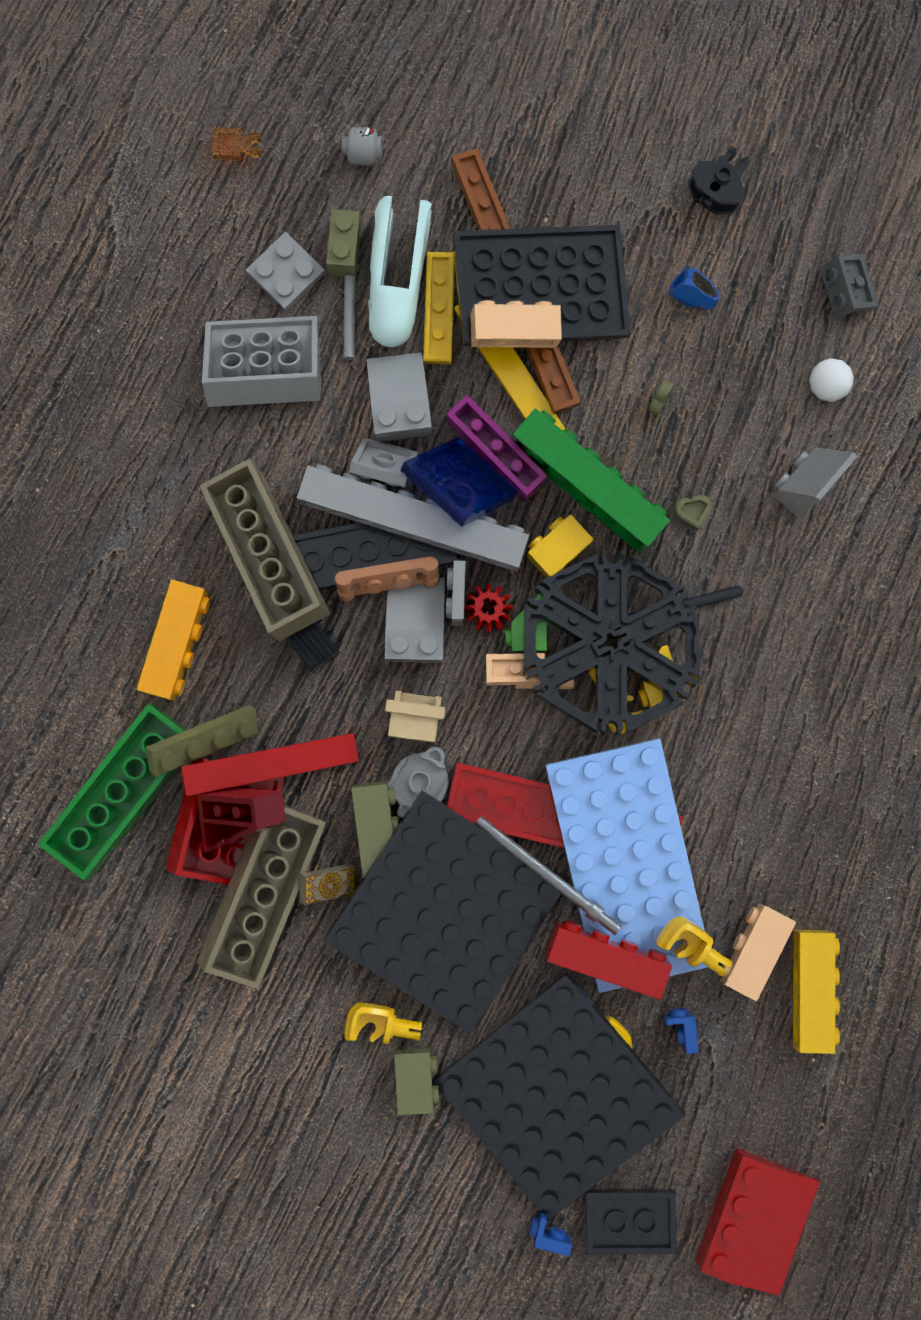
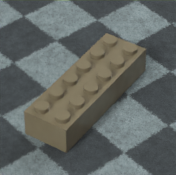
(264, 550)
(260, 899)

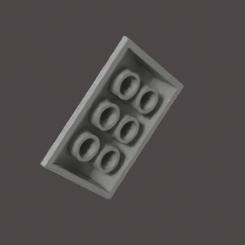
(261, 361)

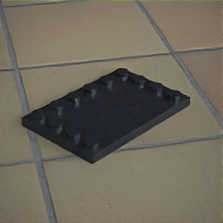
(560, 265)

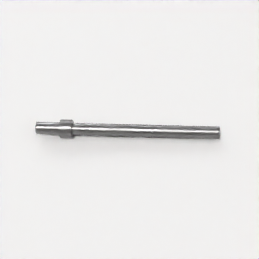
(593, 910)

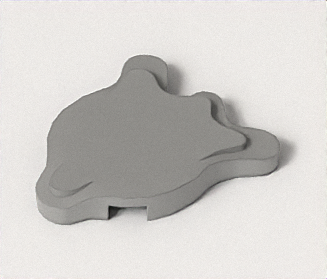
(417, 773)

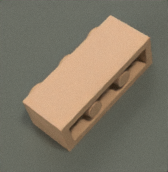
(515, 325)
(757, 950)

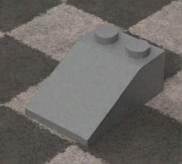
(399, 397)
(812, 478)
(415, 624)

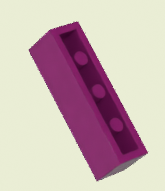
(496, 447)

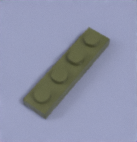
(202, 740)

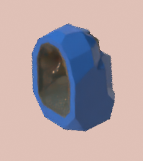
(694, 289)

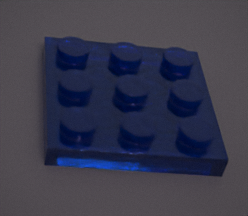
(459, 481)

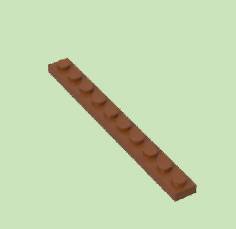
(489, 216)

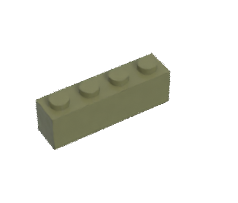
(373, 819)

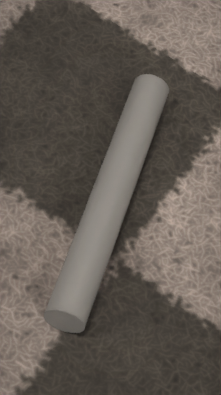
(349, 318)

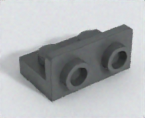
(848, 285)

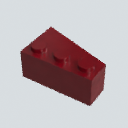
(237, 814)

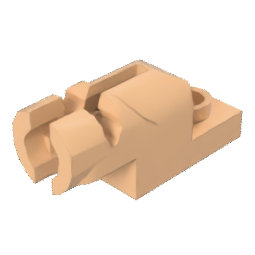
(508, 670)

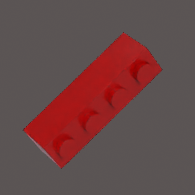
(608, 960)

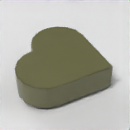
(661, 397)
(693, 511)

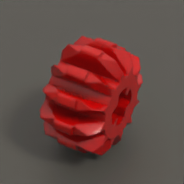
(498, 610)

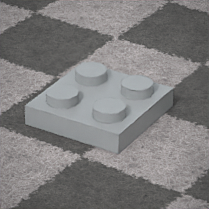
(285, 271)
(381, 462)
(456, 582)

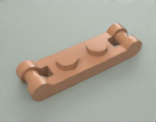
(387, 577)

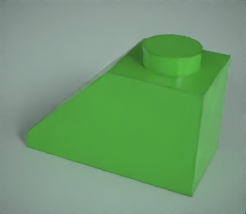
(515, 637)

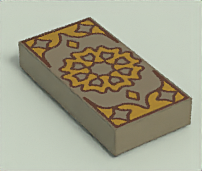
(327, 884)

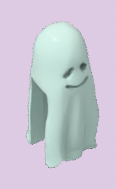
(394, 308)

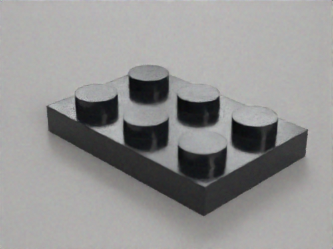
(631, 1221)

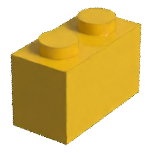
(559, 547)

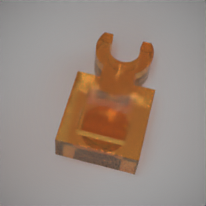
(230, 143)

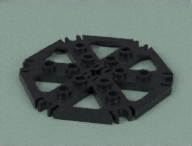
(610, 616)

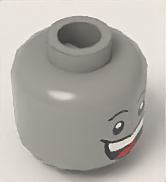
(362, 146)

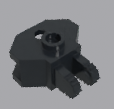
(719, 182)

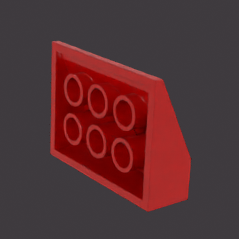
(187, 851)
(756, 1223)

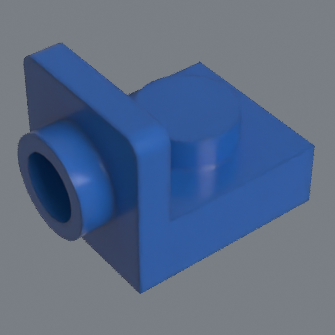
(685, 1034)
(550, 1240)

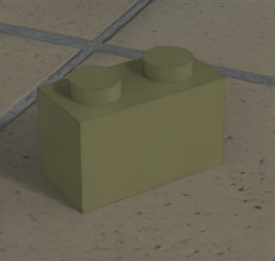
(344, 243)
(414, 1081)

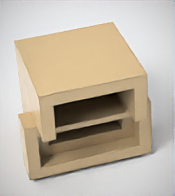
(414, 717)

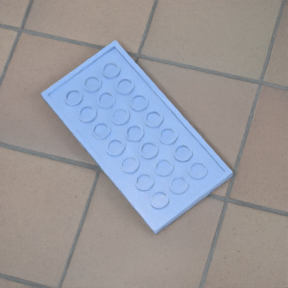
(626, 844)

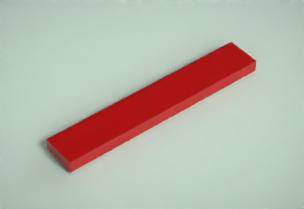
(268, 764)

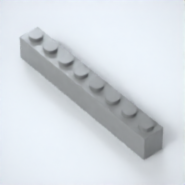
(411, 517)

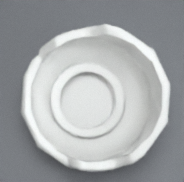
(831, 380)

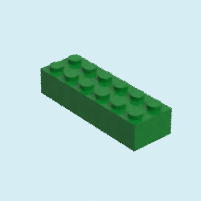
(589, 481)
(111, 798)

